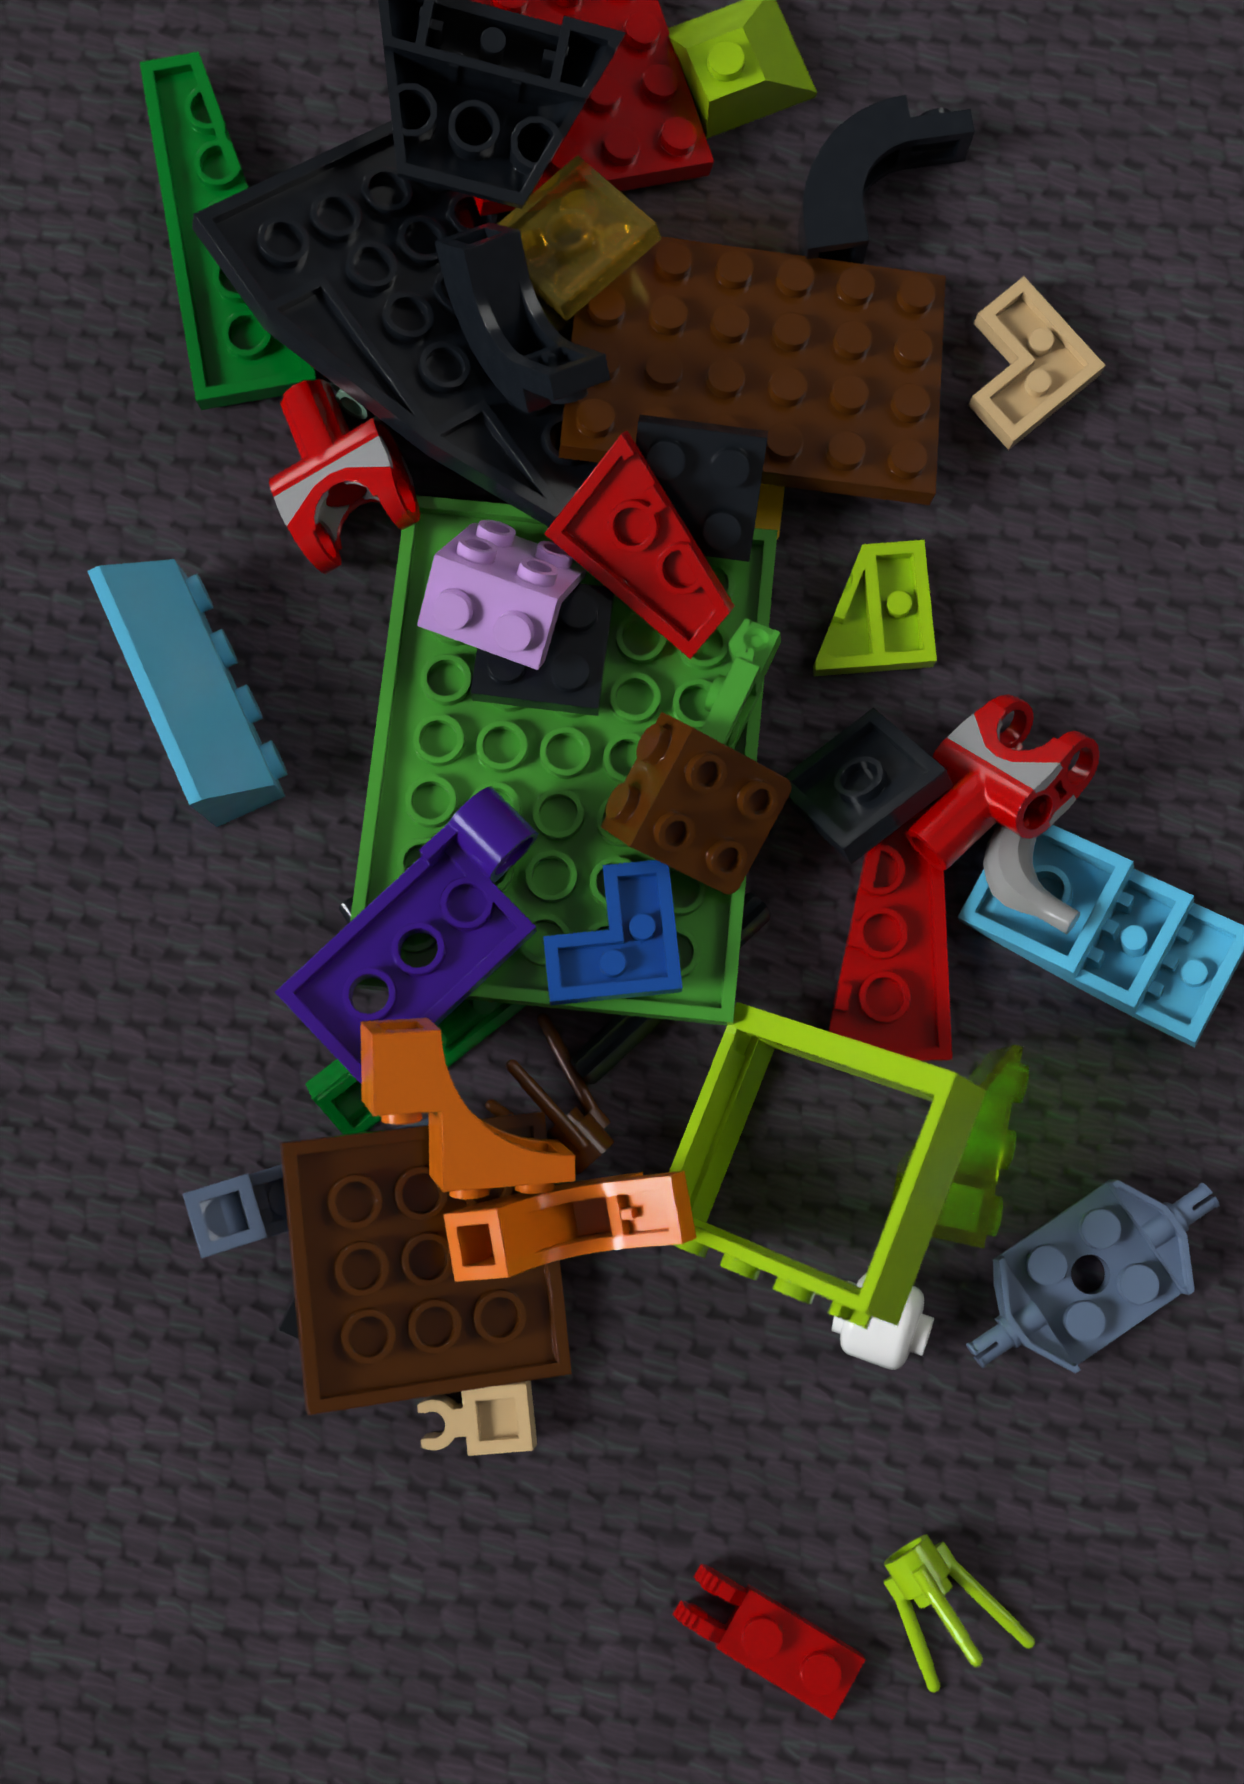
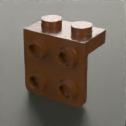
(696, 804)

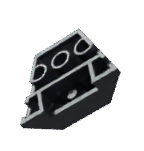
(485, 92)

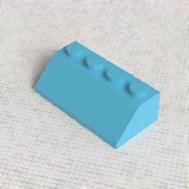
(190, 688)

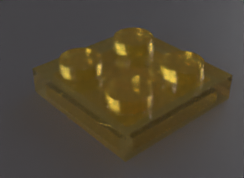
(579, 236)

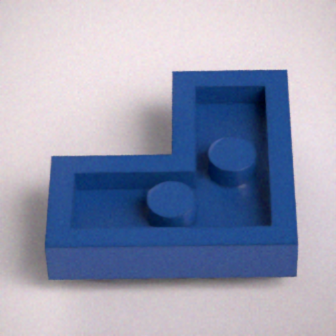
(631, 957)

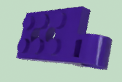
(440, 894)

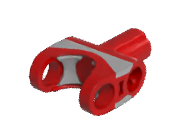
(337, 473)
(1000, 781)

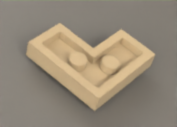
(1045, 360)

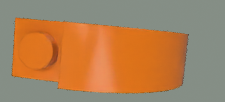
(570, 1221)

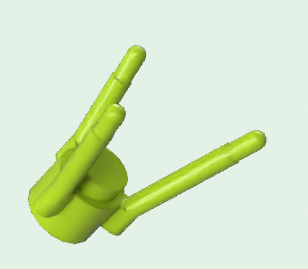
(921, 1574)

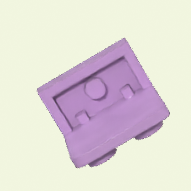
(499, 591)

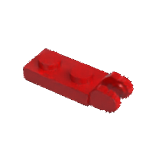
(775, 1643)

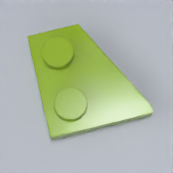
(882, 614)

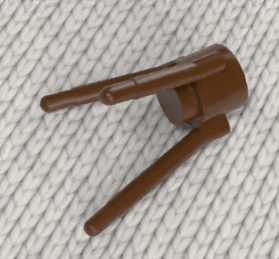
(578, 1132)

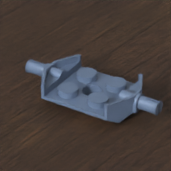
(1143, 1263)

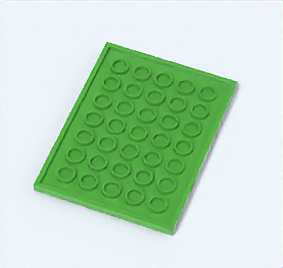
(552, 768)

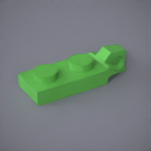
(735, 696)

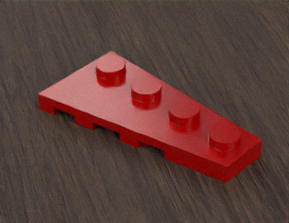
(897, 956)

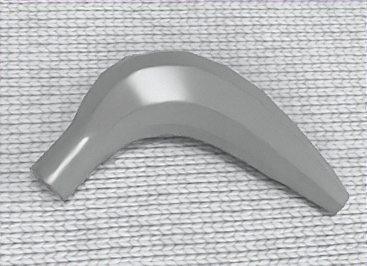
(1015, 883)

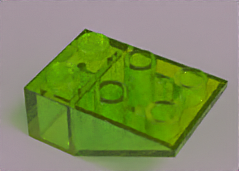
(971, 1203)

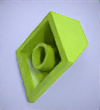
(740, 64)

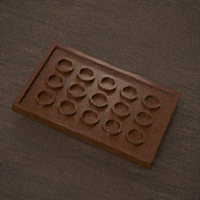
(809, 349)

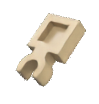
(490, 1418)

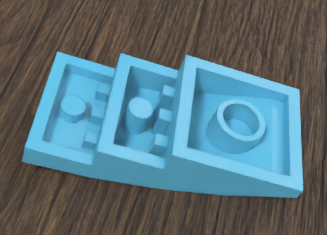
(1134, 940)

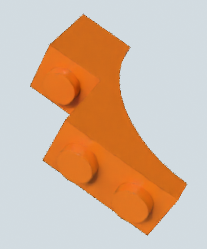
(408, 1076)

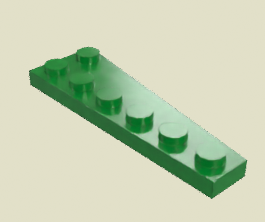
(196, 168)

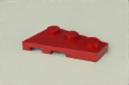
(640, 548)

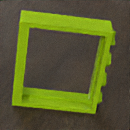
(721, 1119)

